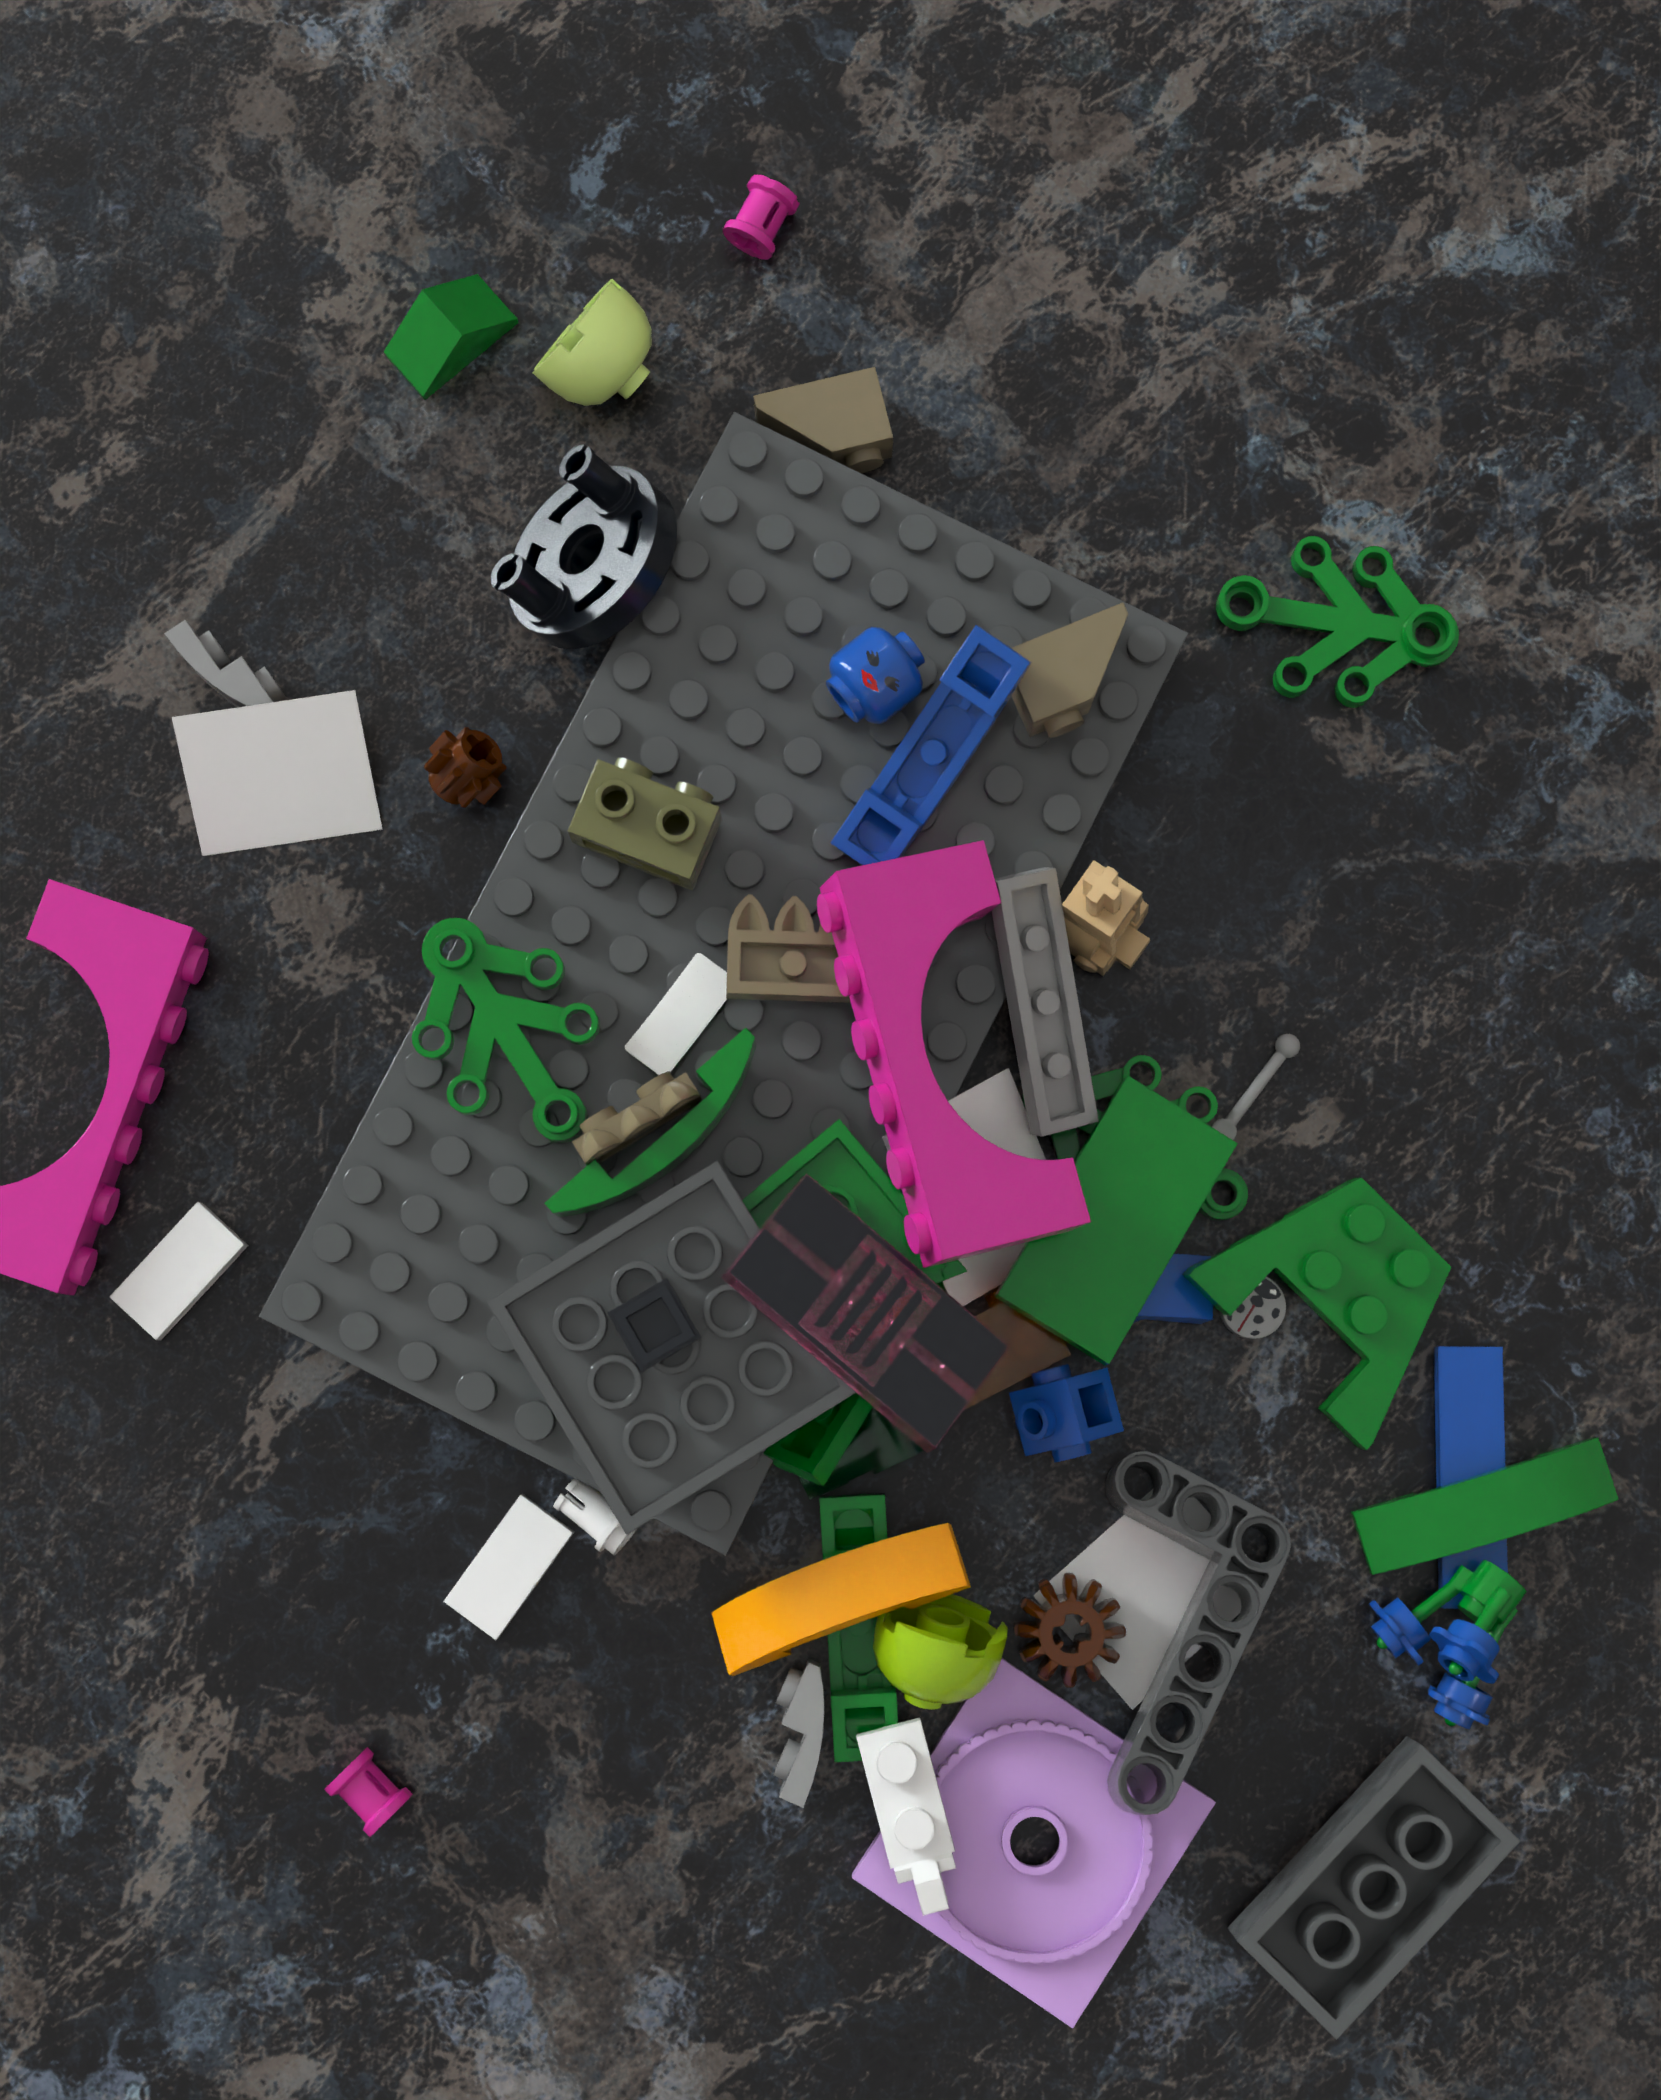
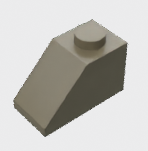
(833, 416)
(1066, 671)

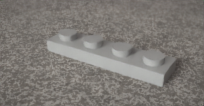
(1043, 1002)

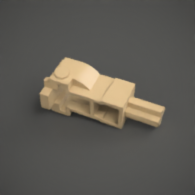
(1104, 920)

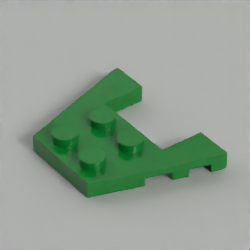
(1358, 1273)

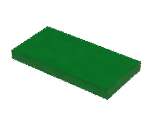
(1142, 1188)

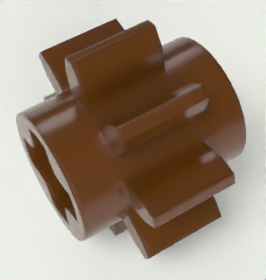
(465, 767)

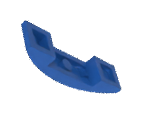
(933, 750)

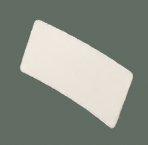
(680, 1016)

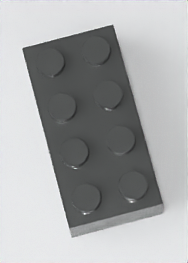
(1373, 1886)

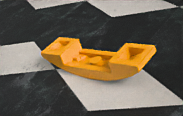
(839, 1594)

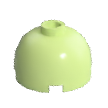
(599, 350)

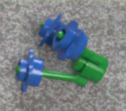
(1465, 1647)

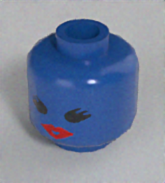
(875, 675)

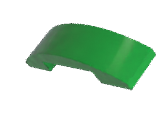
(595, 1187)
(1485, 1507)
(859, 1690)

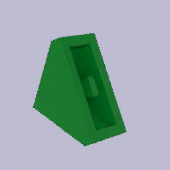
(447, 331)

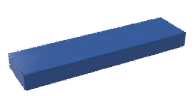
(1468, 1436)

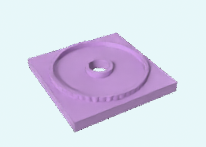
(1058, 1922)

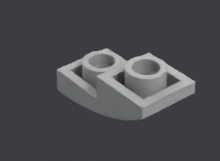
(234, 682)
(804, 1704)

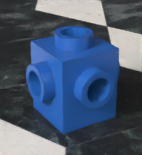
(1053, 1414)

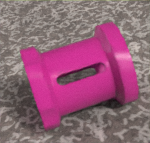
(761, 217)
(368, 1792)

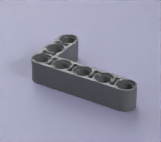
(1200, 1622)

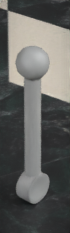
(1286, 1047)

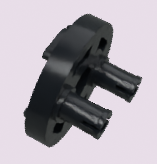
(585, 519)

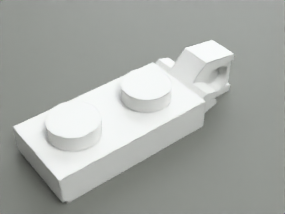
(909, 1808)

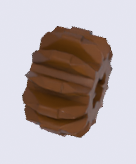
(1085, 1645)

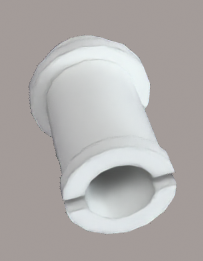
(594, 1517)

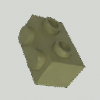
(646, 822)

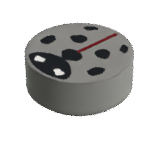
(1259, 1313)

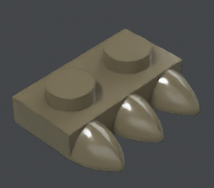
(780, 962)
(659, 1103)

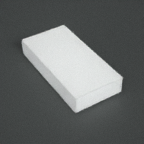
(179, 1271)
(509, 1566)

